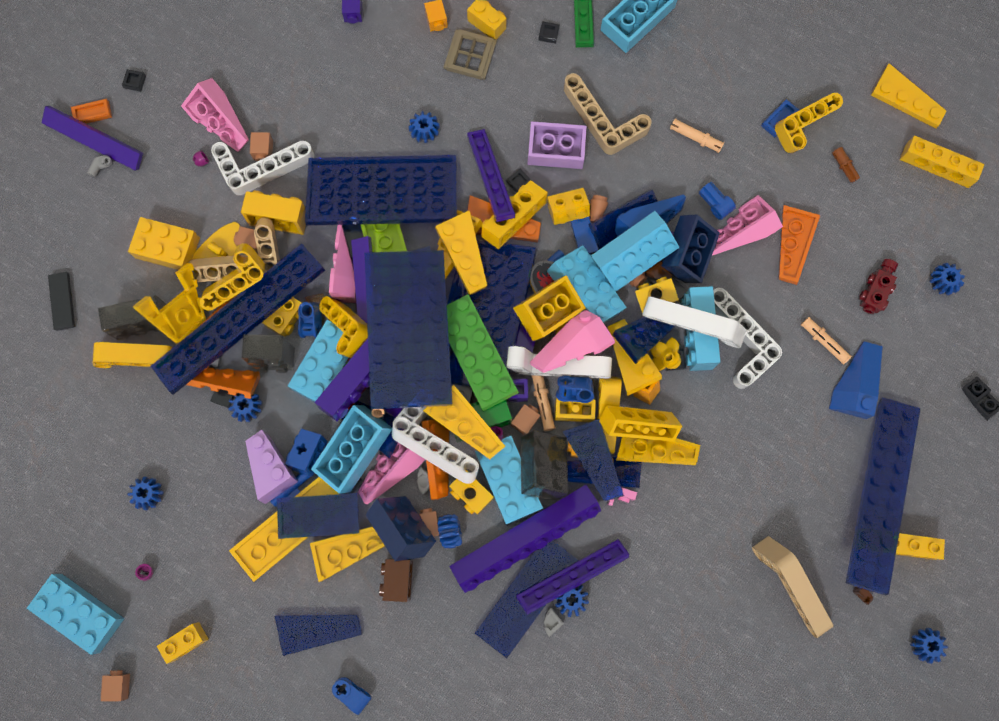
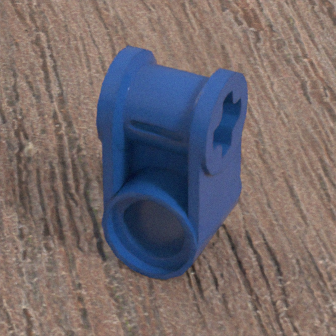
(309, 321)
(576, 389)
(354, 697)

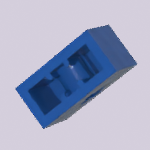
(305, 452)

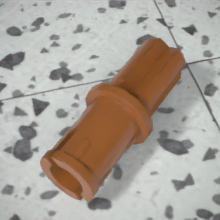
(846, 164)

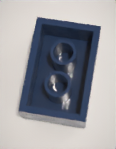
(696, 246)
(400, 528)

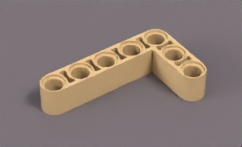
(600, 119)
(222, 263)
(796, 584)

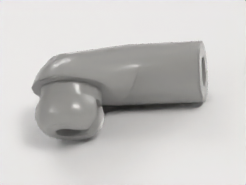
(99, 163)

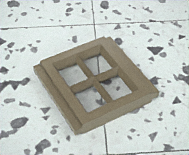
(454, 50)

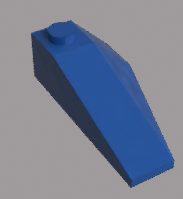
(666, 209)
(859, 385)

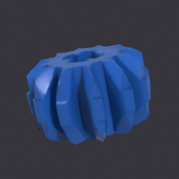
(422, 121)
(953, 275)
(245, 413)
(138, 491)
(449, 531)
(575, 605)
(936, 642)

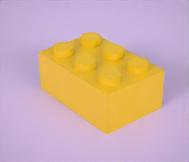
(285, 213)
(163, 243)
(549, 308)

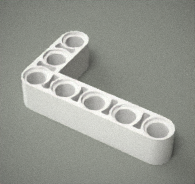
(260, 167)
(717, 326)
(754, 329)
(590, 367)
(430, 441)

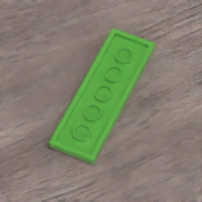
(478, 354)

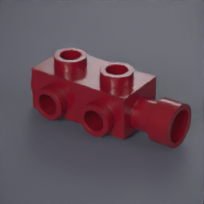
(878, 288)

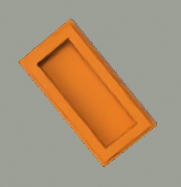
(92, 111)

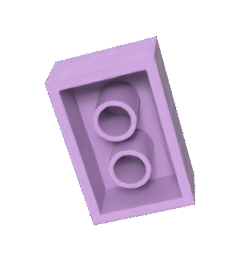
(557, 145)

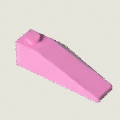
(210, 107)
(752, 223)
(342, 275)
(577, 338)
(389, 472)

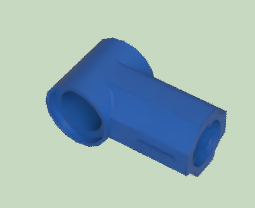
(719, 204)

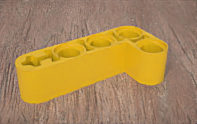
(808, 115)
(230, 282)
(353, 327)
(126, 354)
(609, 394)

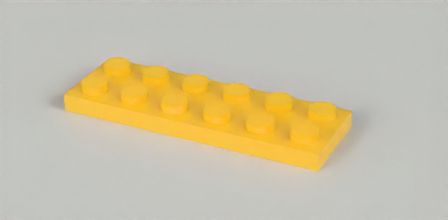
(262, 547)

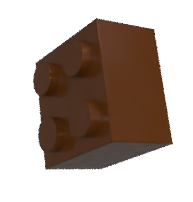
(396, 580)

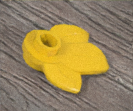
(664, 352)

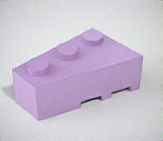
(268, 467)

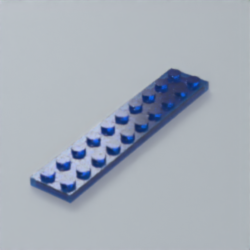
(237, 319)
(883, 497)

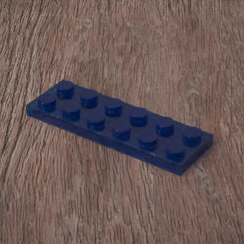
(507, 619)

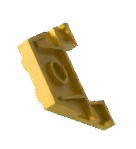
(181, 314)

